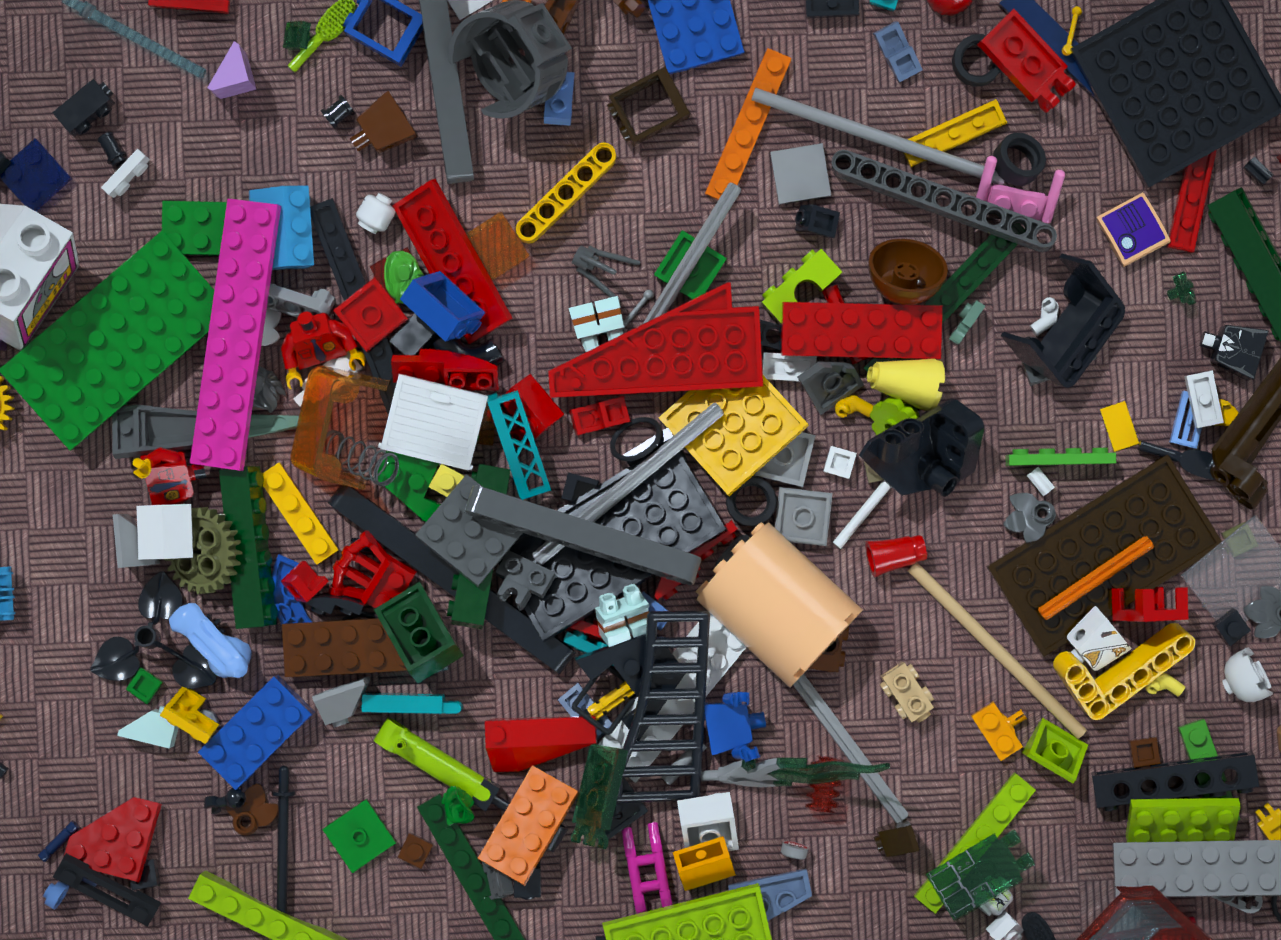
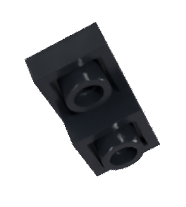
(326, 604)

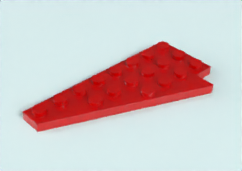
(682, 350)

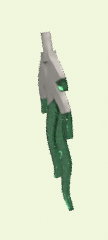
(787, 770)

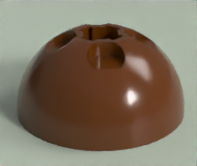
(906, 271)

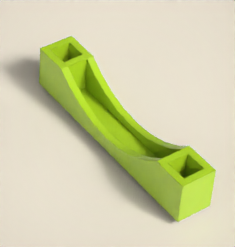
(246, 910)

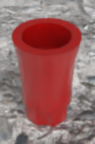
(894, 553)

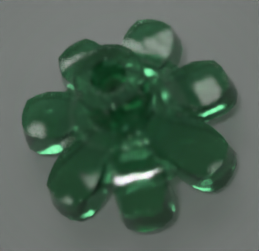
(1182, 289)

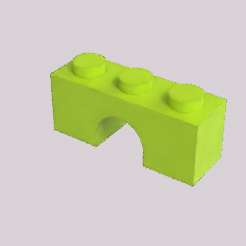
(816, 270)

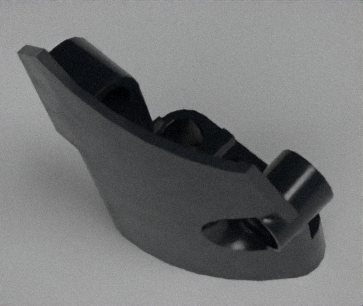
(928, 450)

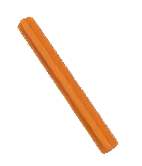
(1095, 578)

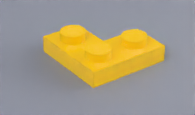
(185, 714)

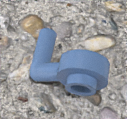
(56, 892)

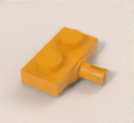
(999, 729)

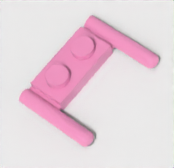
(1022, 201)

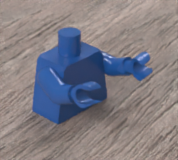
(731, 726)

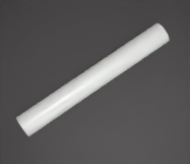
(862, 514)

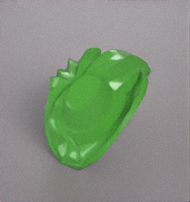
(399, 272)

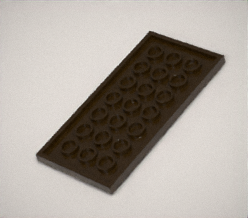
(1145, 504)

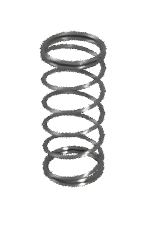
(376, 474)

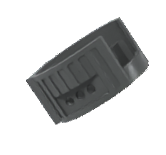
(496, 37)

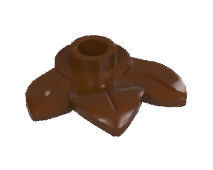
(254, 808)

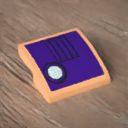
(1133, 229)

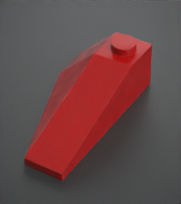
(525, 742)

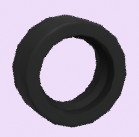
(961, 73)
(1030, 148)
(768, 511)

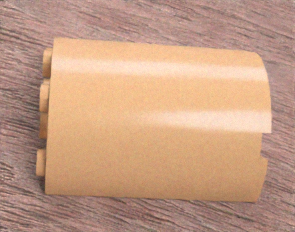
(777, 603)

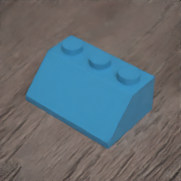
(294, 233)

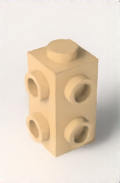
(911, 698)

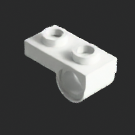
(1005, 928)

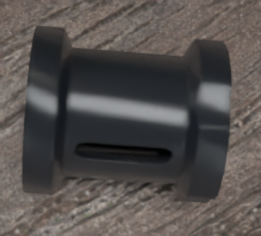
(338, 111)

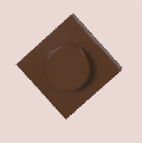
(1144, 751)
(415, 850)

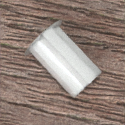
(1040, 481)

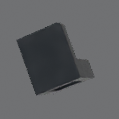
(577, 486)

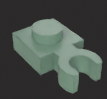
(969, 315)

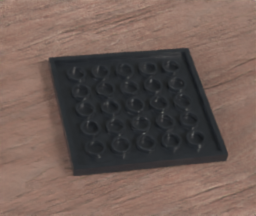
(1177, 82)

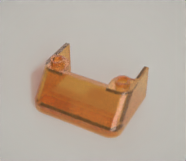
(321, 390)

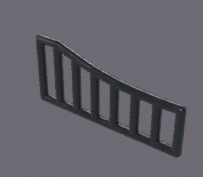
(646, 693)

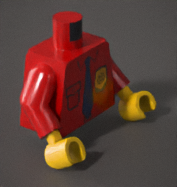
(316, 341)
(168, 476)

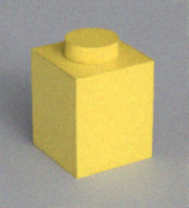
(445, 480)

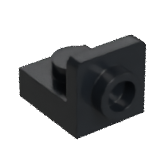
(817, 220)

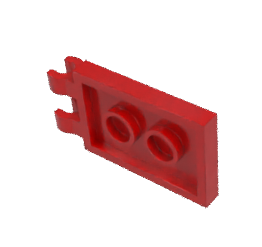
(1027, 60)

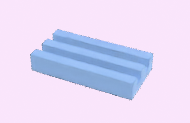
(1177, 424)

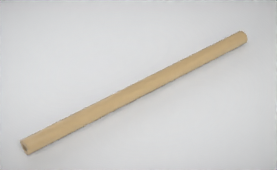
(996, 650)

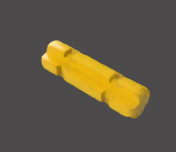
(610, 700)

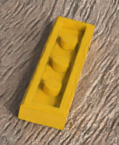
(960, 130)

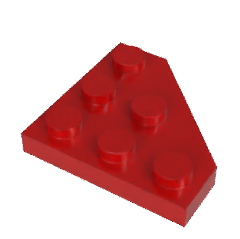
(118, 840)

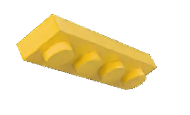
(298, 513)

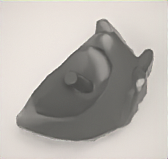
(267, 390)

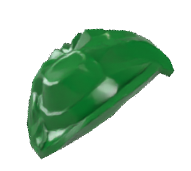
(458, 806)

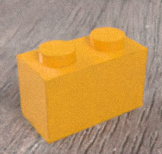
(704, 863)

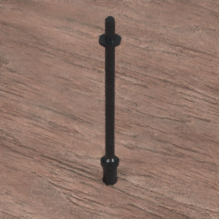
(283, 794)

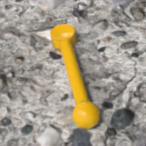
(1076, 11)

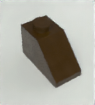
(896, 839)

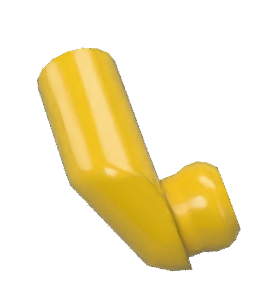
(853, 404)

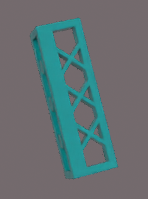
(512, 455)

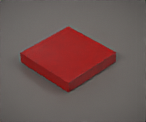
(370, 314)

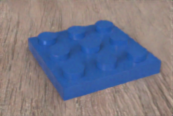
(695, 32)

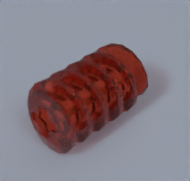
(824, 792)

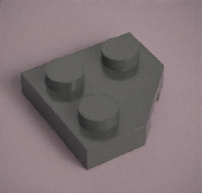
(829, 383)

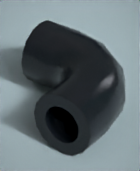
(487, 351)

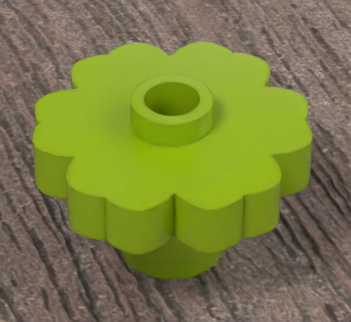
(890, 412)

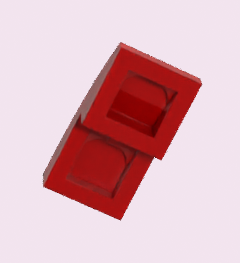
(599, 415)

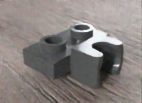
(522, 579)

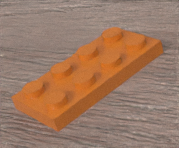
(528, 825)

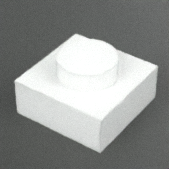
(839, 462)

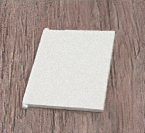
(434, 422)

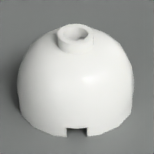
(1246, 677)

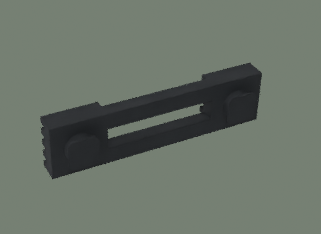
(71, 872)

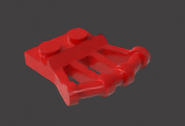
(389, 579)

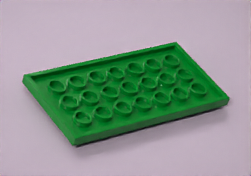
(113, 341)

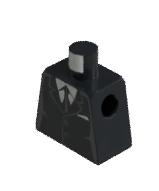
(1236, 349)

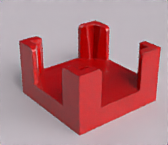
(1150, 605)

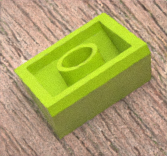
(1056, 750)

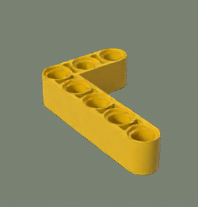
(1125, 677)

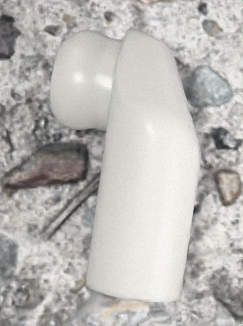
(1049, 316)

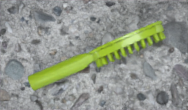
(326, 30)

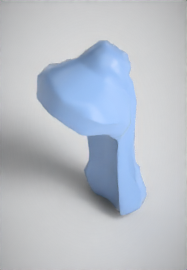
(225, 654)

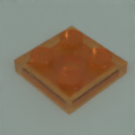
(497, 246)

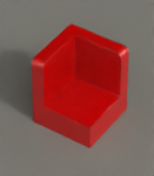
(303, 582)

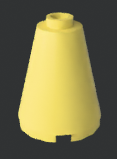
(909, 380)

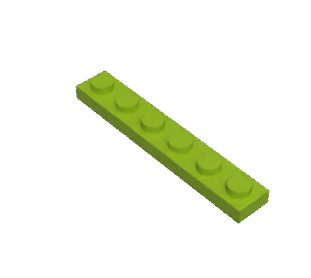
(991, 820)

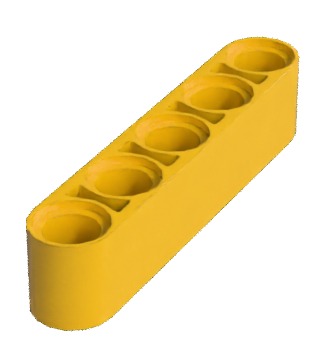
(569, 180)

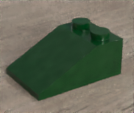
(418, 632)

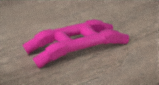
(655, 858)

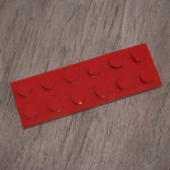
(447, 249)
(861, 330)

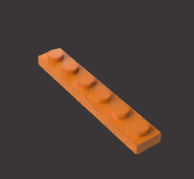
(748, 124)

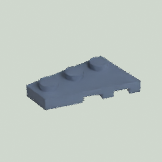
(781, 891)

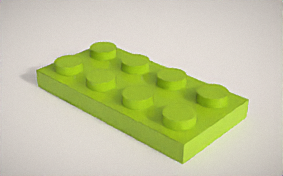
(1182, 820)

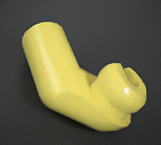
(1164, 682)

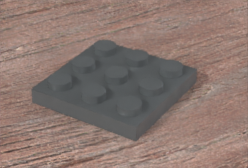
(465, 541)

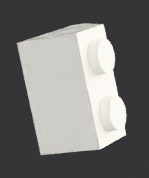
(708, 819)

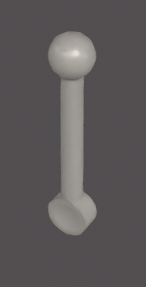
(648, 295)

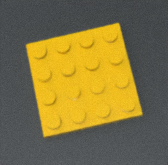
(746, 437)

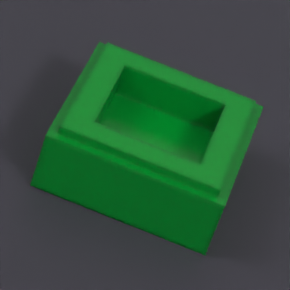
(144, 685)

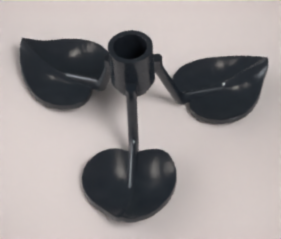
(117, 658)

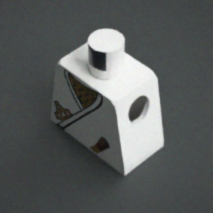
(1096, 640)

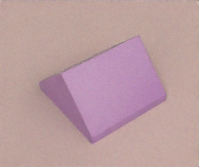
(233, 74)

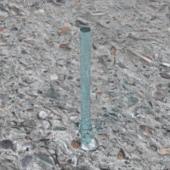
(89, 12)

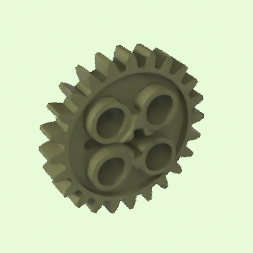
(207, 552)

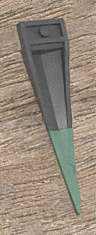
(144, 428)

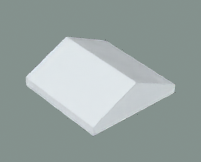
(164, 531)

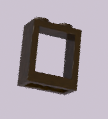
(672, 93)

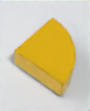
(1228, 411)

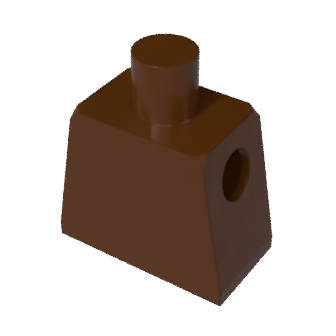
(383, 126)

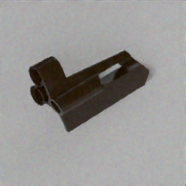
(1245, 439)

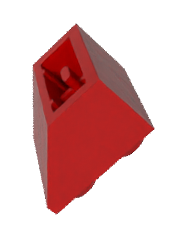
(538, 406)

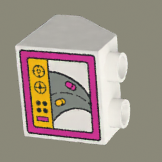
(34, 270)

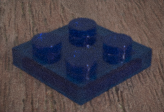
(35, 175)

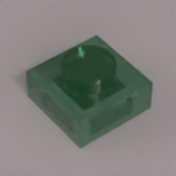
(296, 35)

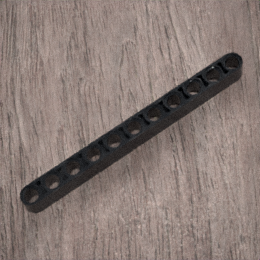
(405, 544)

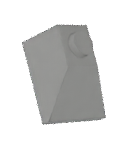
(127, 542)
(340, 702)

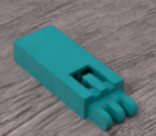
(409, 703)

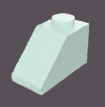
(151, 729)

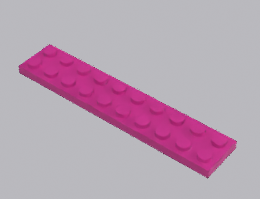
(235, 334)

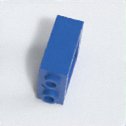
(406, 42)
(443, 306)

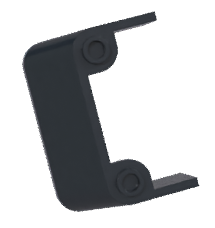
(1079, 331)

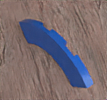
(288, 608)

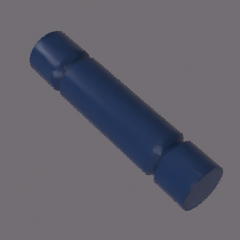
(58, 841)

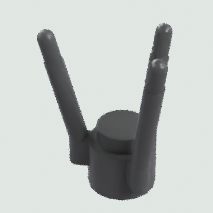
(586, 259)

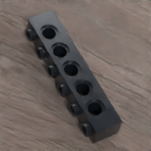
(1214, 766)

